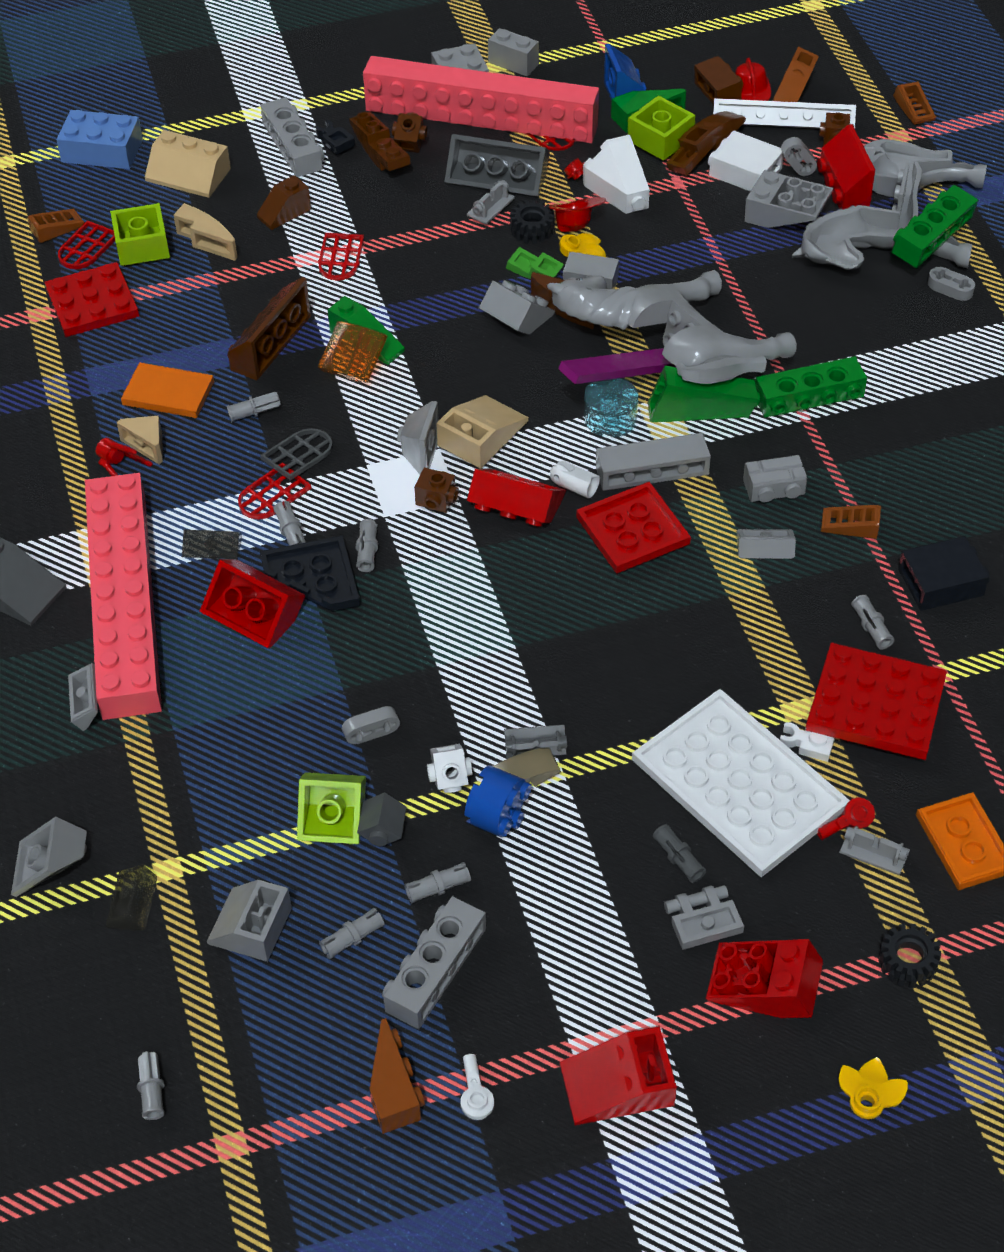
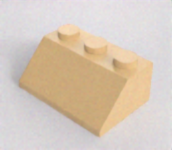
(187, 163)

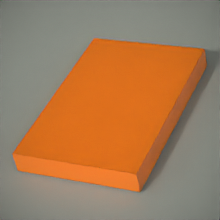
(167, 390)
(964, 840)

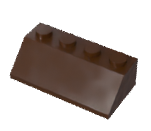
(271, 331)

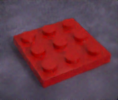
(91, 299)
(633, 527)

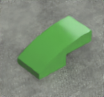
(525, 263)

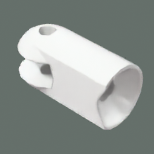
(575, 478)

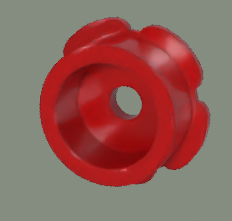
(574, 169)

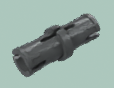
(679, 853)

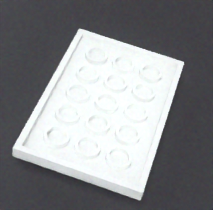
(740, 782)

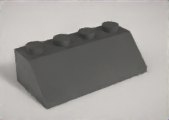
(486, 161)

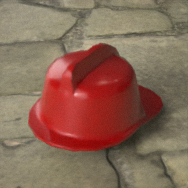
(755, 81)
(575, 214)

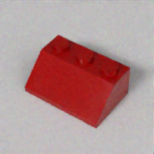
(847, 169)
(514, 496)
(251, 602)

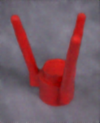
(114, 452)

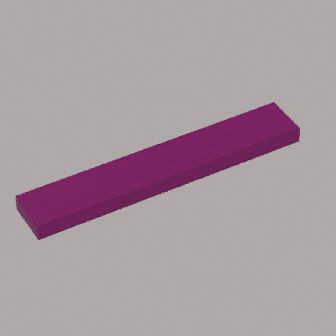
(614, 366)

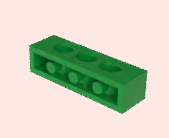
(934, 225)
(810, 386)

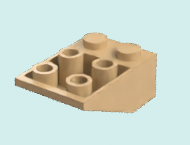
(478, 429)

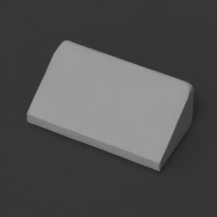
(766, 543)
(83, 696)

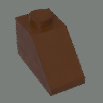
(285, 202)

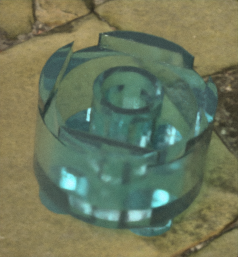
(611, 407)

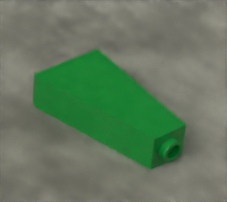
(689, 401)

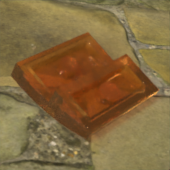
(352, 351)

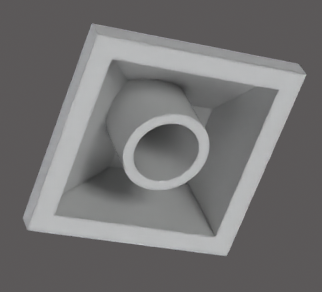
(419, 436)
(47, 853)

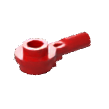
(856, 813)

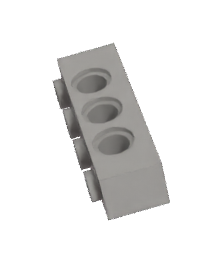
(292, 137)
(415, 1004)

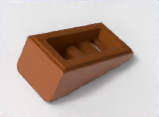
(915, 91)
(53, 224)
(866, 518)

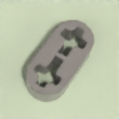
(795, 159)
(951, 283)
(370, 725)

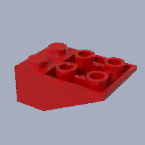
(767, 977)
(620, 1077)

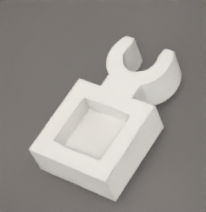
(809, 743)

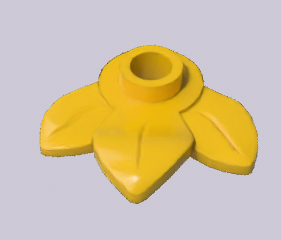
(582, 243)
(871, 1085)

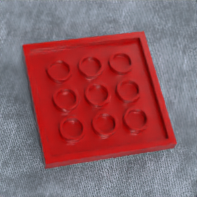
(877, 701)

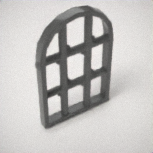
(315, 432)

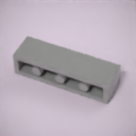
(652, 461)

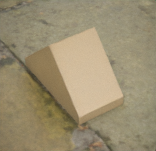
(143, 435)

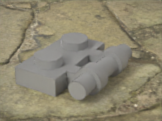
(707, 923)

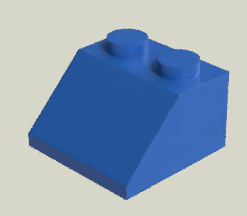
(620, 73)

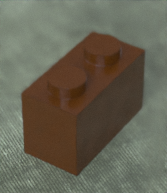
(718, 80)

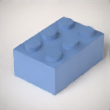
(99, 139)

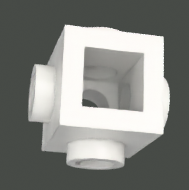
(448, 757)

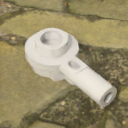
(476, 1101)

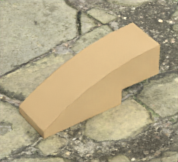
(205, 232)

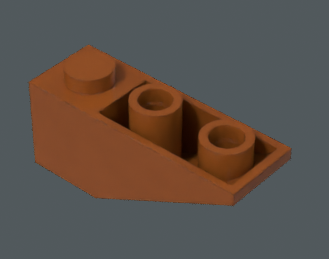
(796, 76)
(391, 1091)

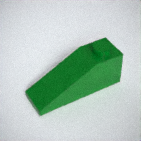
(631, 102)
(352, 312)

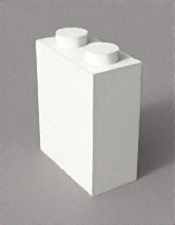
(743, 159)

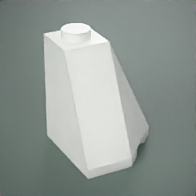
(618, 175)

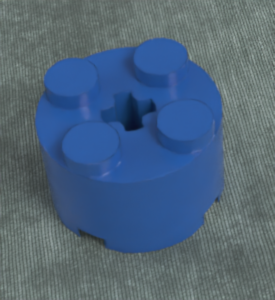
(497, 801)

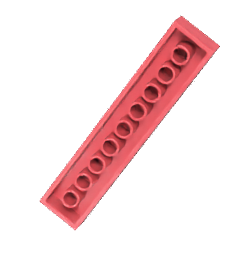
(481, 99)
(122, 597)

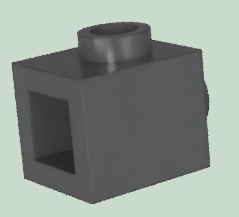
(382, 820)

